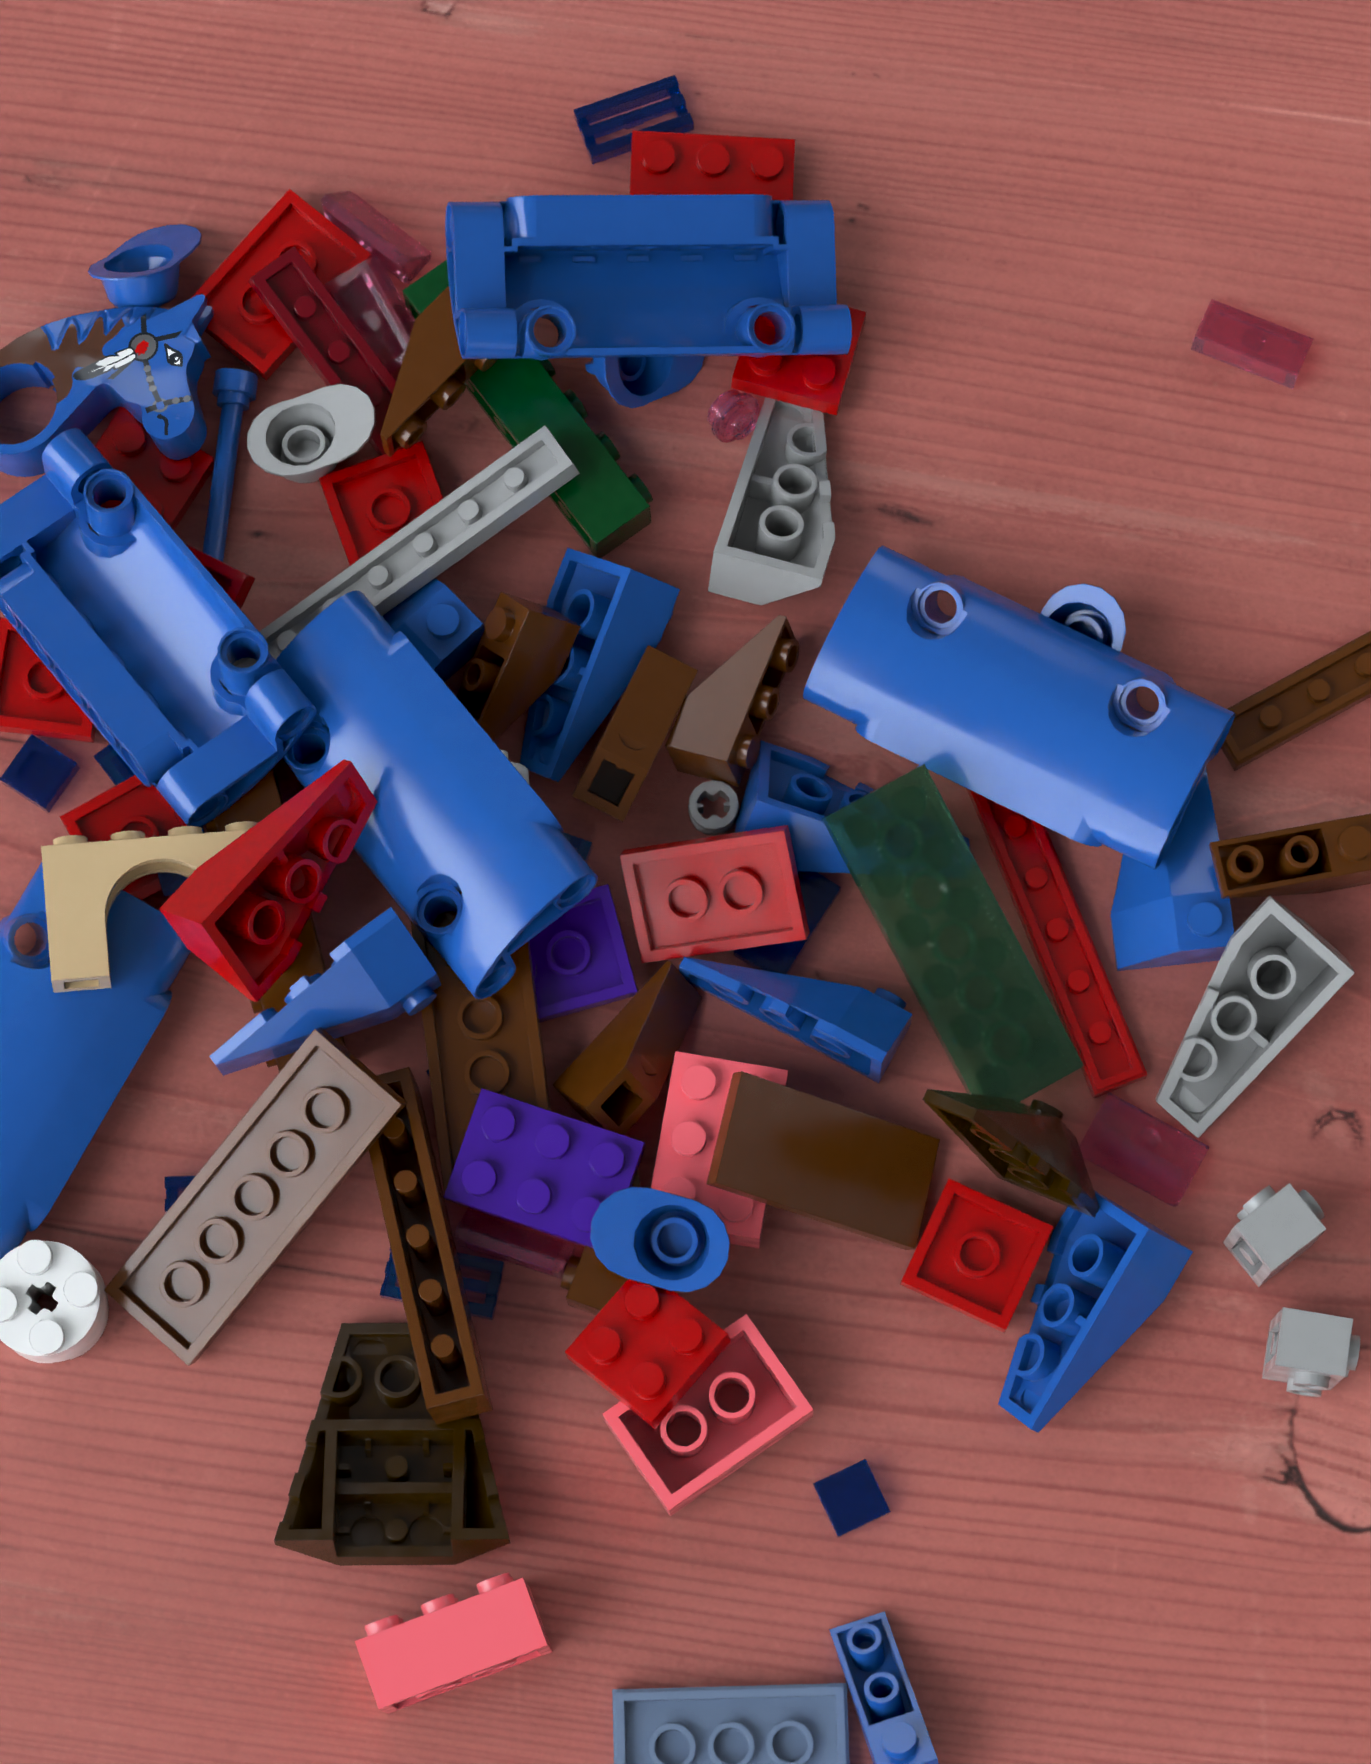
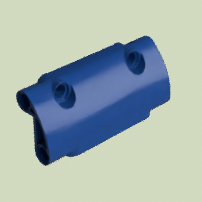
(644, 276)
(143, 634)
(1016, 707)
(445, 795)
(70, 1049)

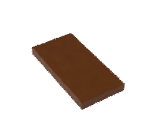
(823, 1161)

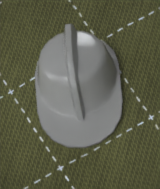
(311, 432)

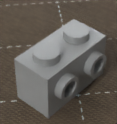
(1274, 1231)
(1309, 1351)

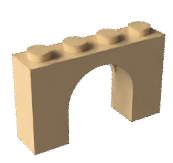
(88, 876)

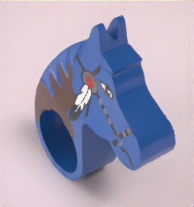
(112, 360)

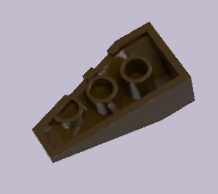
(1020, 1144)

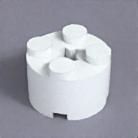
(75, 1285)

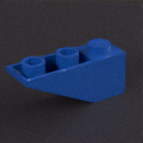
(882, 1692)

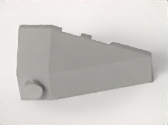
(780, 511)
(1257, 1001)

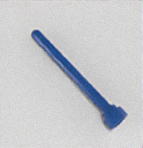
(234, 393)

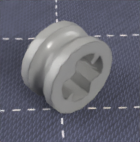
(712, 791)

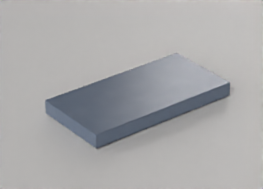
(732, 1725)

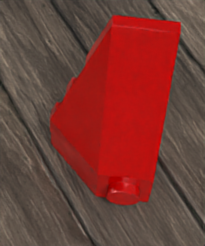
(259, 890)

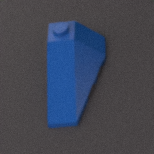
(618, 620)
(1177, 909)
(830, 1017)
(1097, 1293)

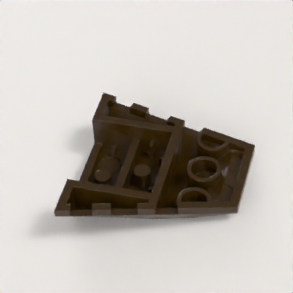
(380, 1471)

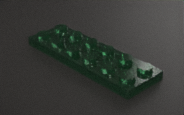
(952, 939)

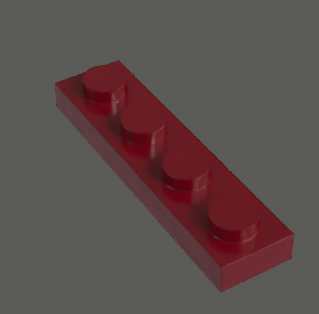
(324, 333)

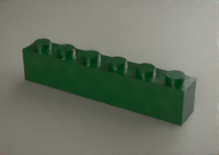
(520, 400)

